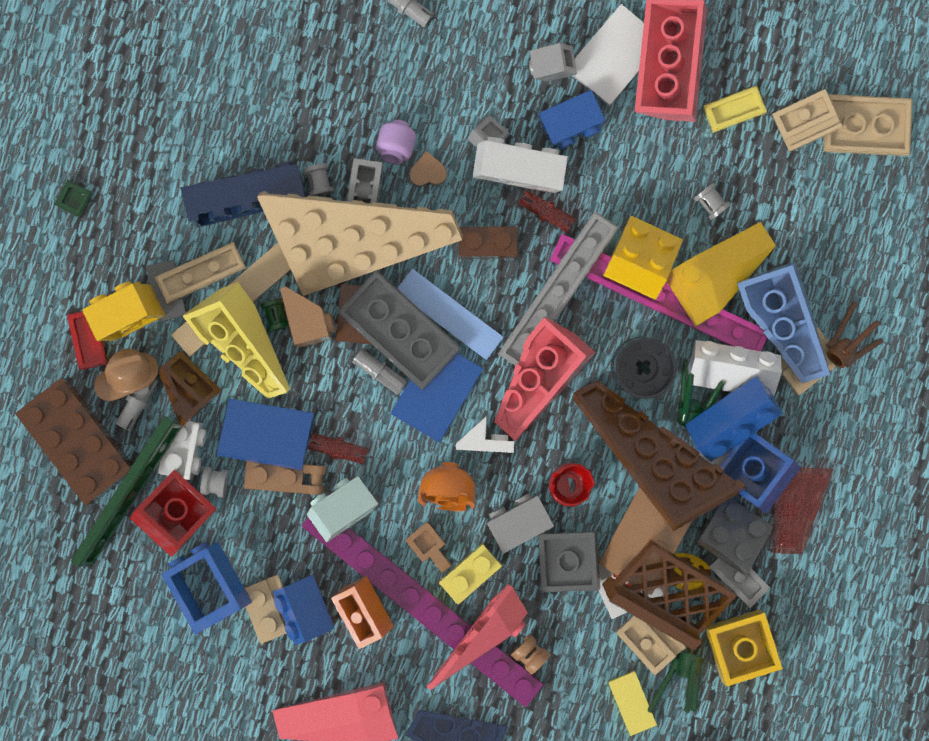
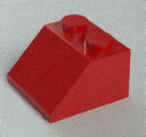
(172, 513)

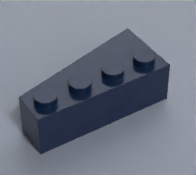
(237, 195)

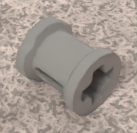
(318, 180)
(712, 201)

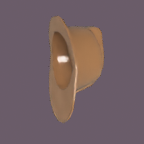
(126, 374)

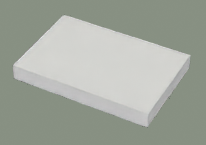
(611, 56)

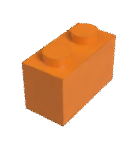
(362, 612)

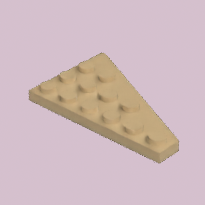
(343, 240)

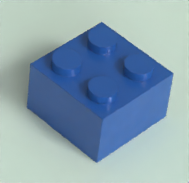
(762, 469)

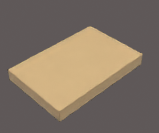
(871, 125)

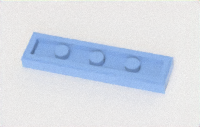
(450, 314)

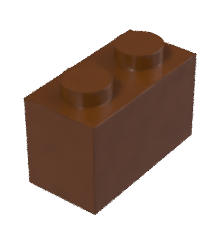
(488, 243)

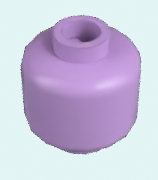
(396, 142)

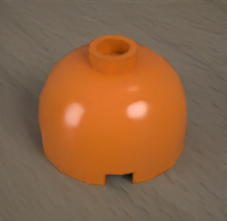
(448, 487)

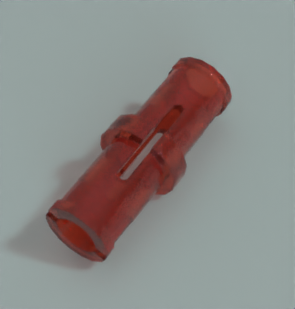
(546, 211)
(338, 448)

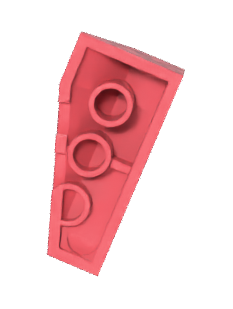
(545, 368)
(345, 716)

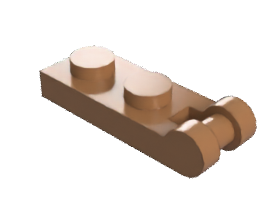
(282, 479)

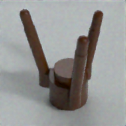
(843, 352)

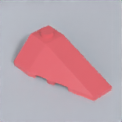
(494, 625)

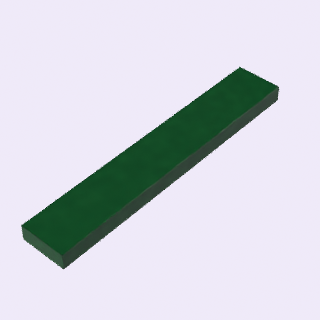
(127, 492)

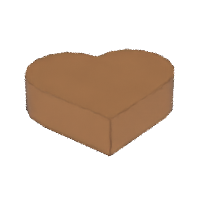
(428, 171)

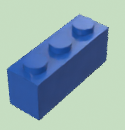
(733, 419)

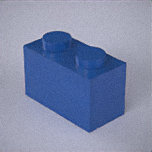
(572, 119)
(303, 610)

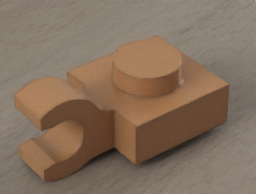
(426, 544)

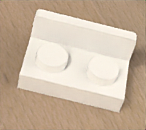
(184, 451)

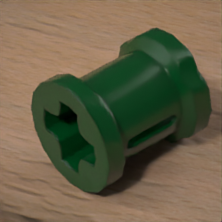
(275, 314)

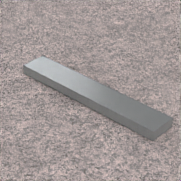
(562, 282)

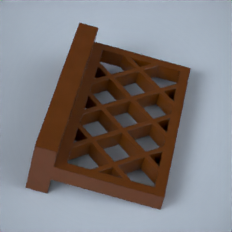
(660, 616)

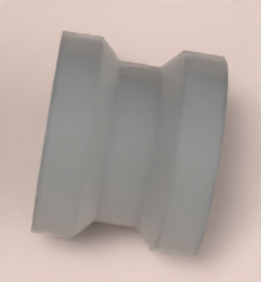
(214, 482)

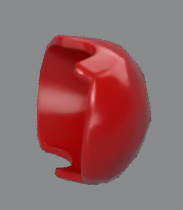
(560, 488)

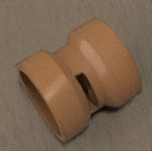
(535, 658)

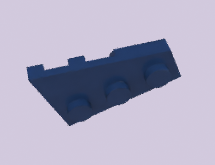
(441, 727)

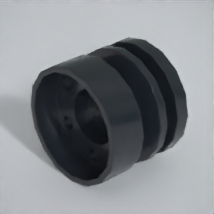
(660, 367)

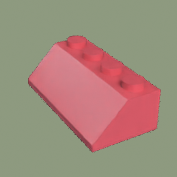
(671, 59)

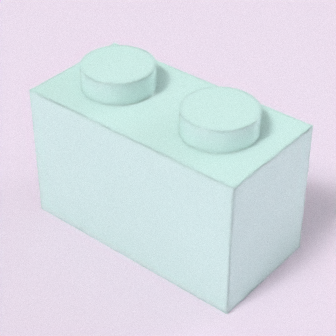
(341, 508)

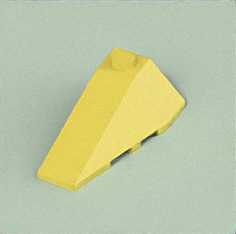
(235, 328)

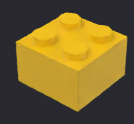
(643, 257)
(123, 311)
(743, 647)

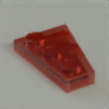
(797, 510)

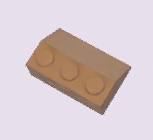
(636, 529)

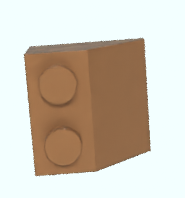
(306, 319)

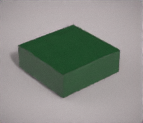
(74, 199)

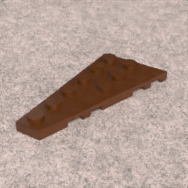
(660, 462)

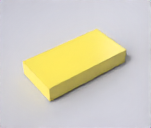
(734, 109)
(632, 703)

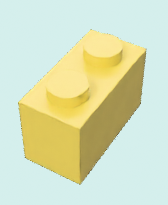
(470, 573)

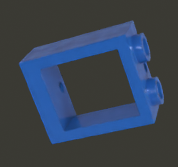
(226, 577)

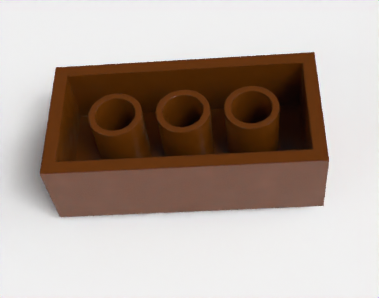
(75, 441)

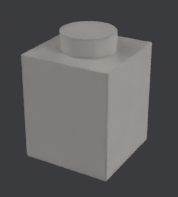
(552, 62)

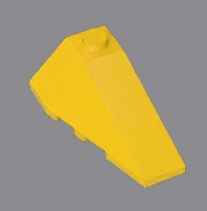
(711, 277)

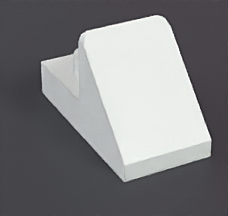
(475, 440)

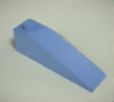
(784, 314)

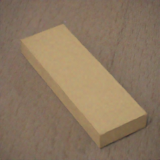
(200, 272)

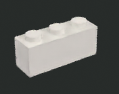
(520, 165)
(733, 366)

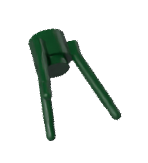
(689, 407)
(690, 669)

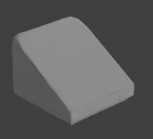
(487, 128)

